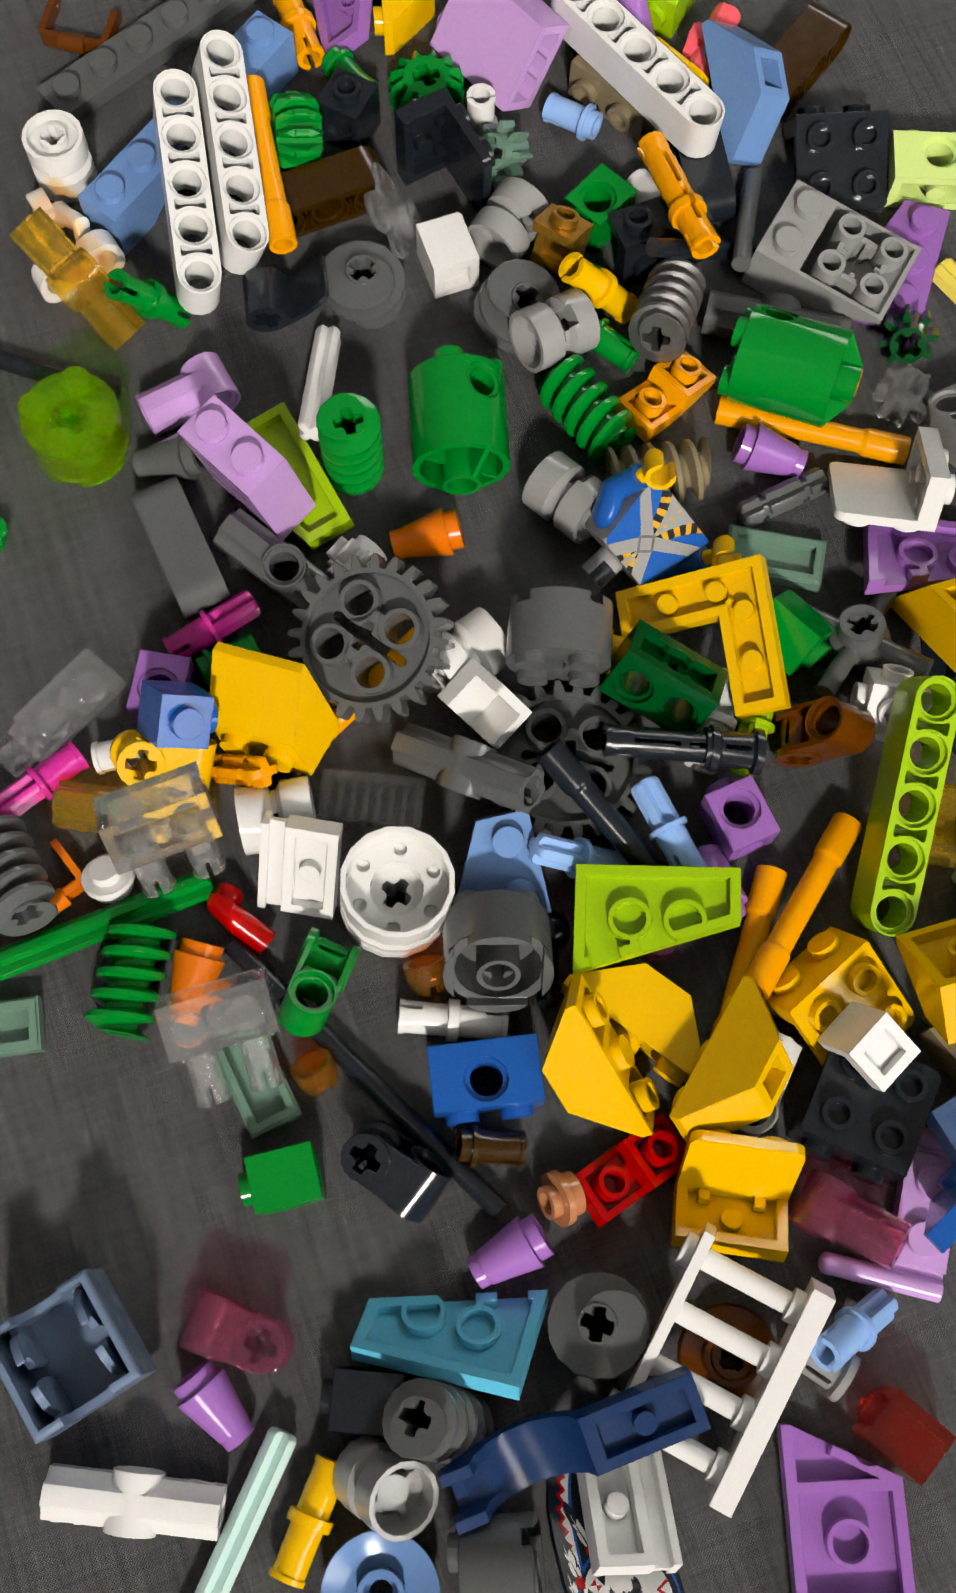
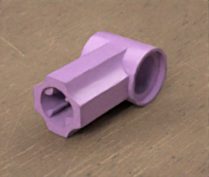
(182, 396)

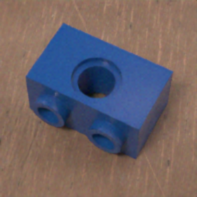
(514, 1060)

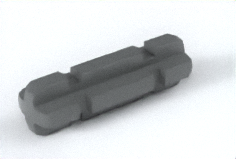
(782, 497)

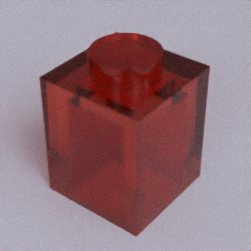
(901, 1433)

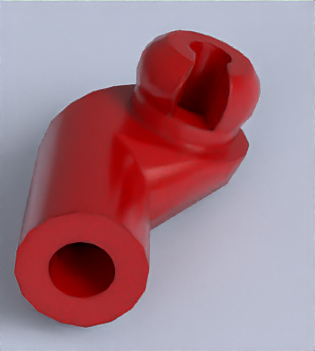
(238, 921)

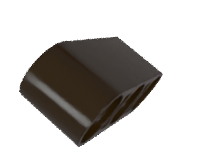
(810, 49)
(329, 189)

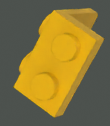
(829, 977)
(740, 1189)

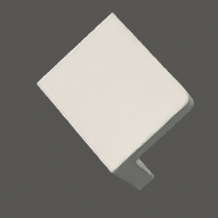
(447, 254)
(484, 703)
(870, 1044)

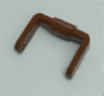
(71, 41)

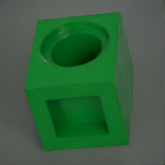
(597, 197)
(282, 1179)

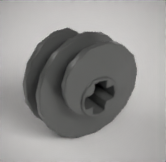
(365, 283)
(506, 290)
(575, 1343)

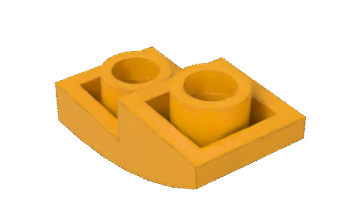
(666, 394)

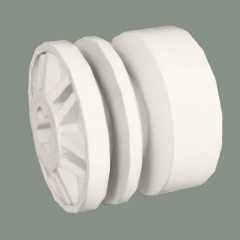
(382, 866)

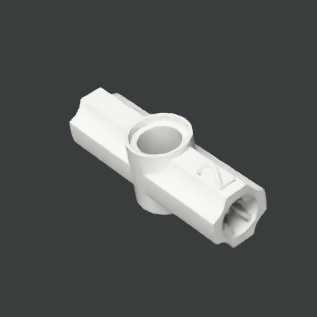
(133, 1501)

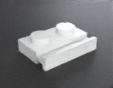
(299, 864)
(630, 1519)

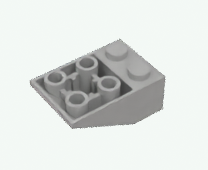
(830, 258)

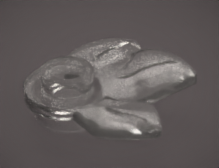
(391, 214)

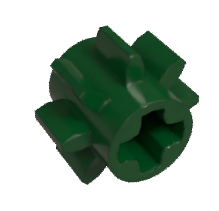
(907, 324)

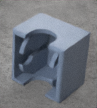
(70, 1354)

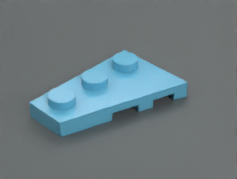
(462, 1343)

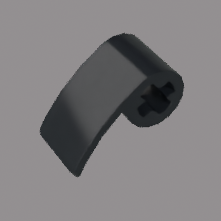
(279, 301)

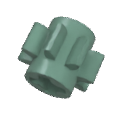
(509, 149)

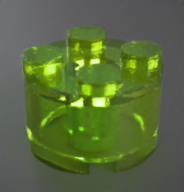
(74, 427)

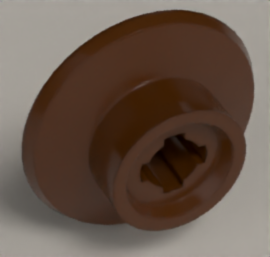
(704, 1356)

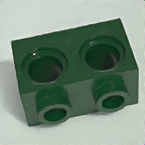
(663, 679)

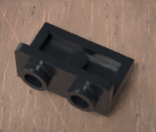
(632, 230)

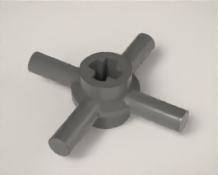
(864, 639)

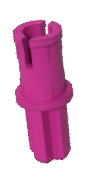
(213, 625)
(41, 780)

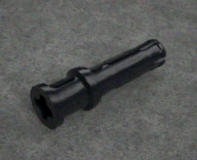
(712, 743)

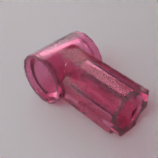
(836, 1214)

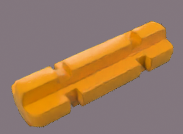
(243, 770)

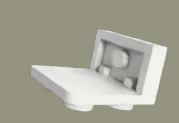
(894, 496)

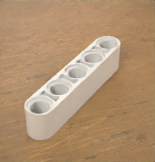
(644, 73)
(233, 132)
(186, 170)

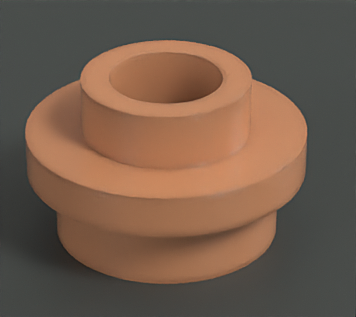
(561, 1197)

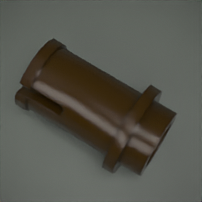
(489, 1146)

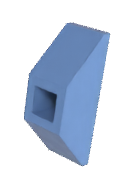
(750, 84)

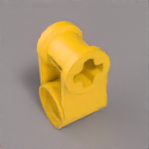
(158, 760)

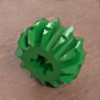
(422, 77)
(296, 128)

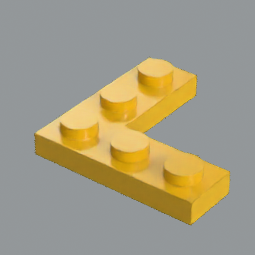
(742, 601)

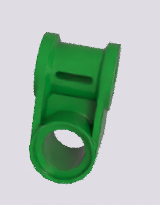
(317, 976)

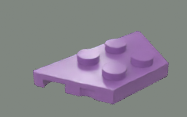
(842, 1519)

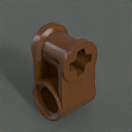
(822, 732)

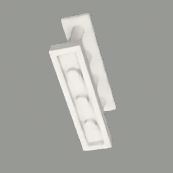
(776, 1363)

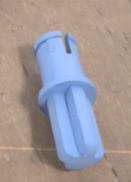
(665, 824)
(566, 853)
(853, 1330)

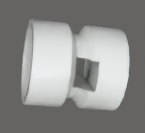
(58, 154)
(476, 637)
(289, 797)

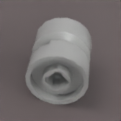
(504, 225)
(554, 330)
(562, 494)
(384, 1489)

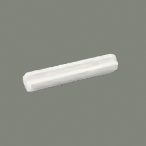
(319, 378)

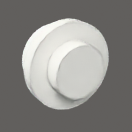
(103, 882)

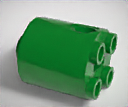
(792, 365)
(458, 421)

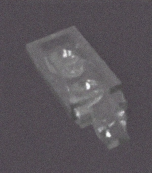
(60, 711)

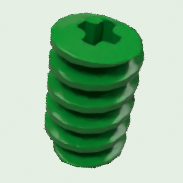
(584, 411)
(350, 443)
(129, 979)

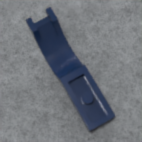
(576, 1441)

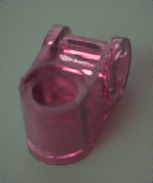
(226, 1330)

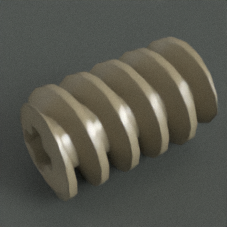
(692, 464)

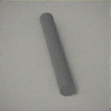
(746, 220)

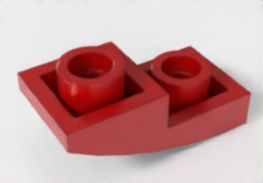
(631, 1170)

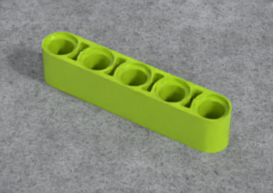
(916, 829)

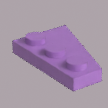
(926, 229)
(907, 559)

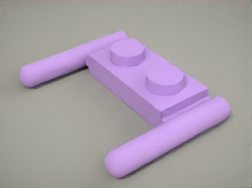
(921, 1264)

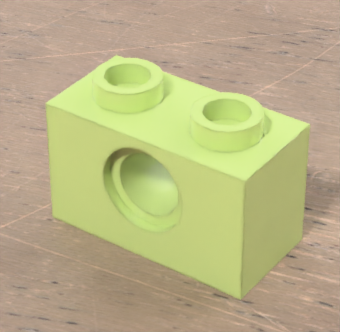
(922, 168)

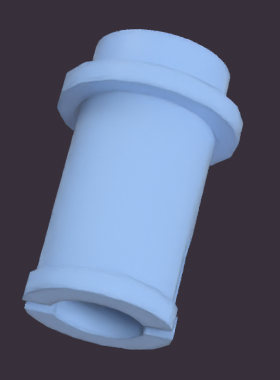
(572, 116)

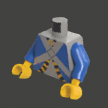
(647, 528)

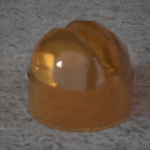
(425, 972)
(315, 1071)

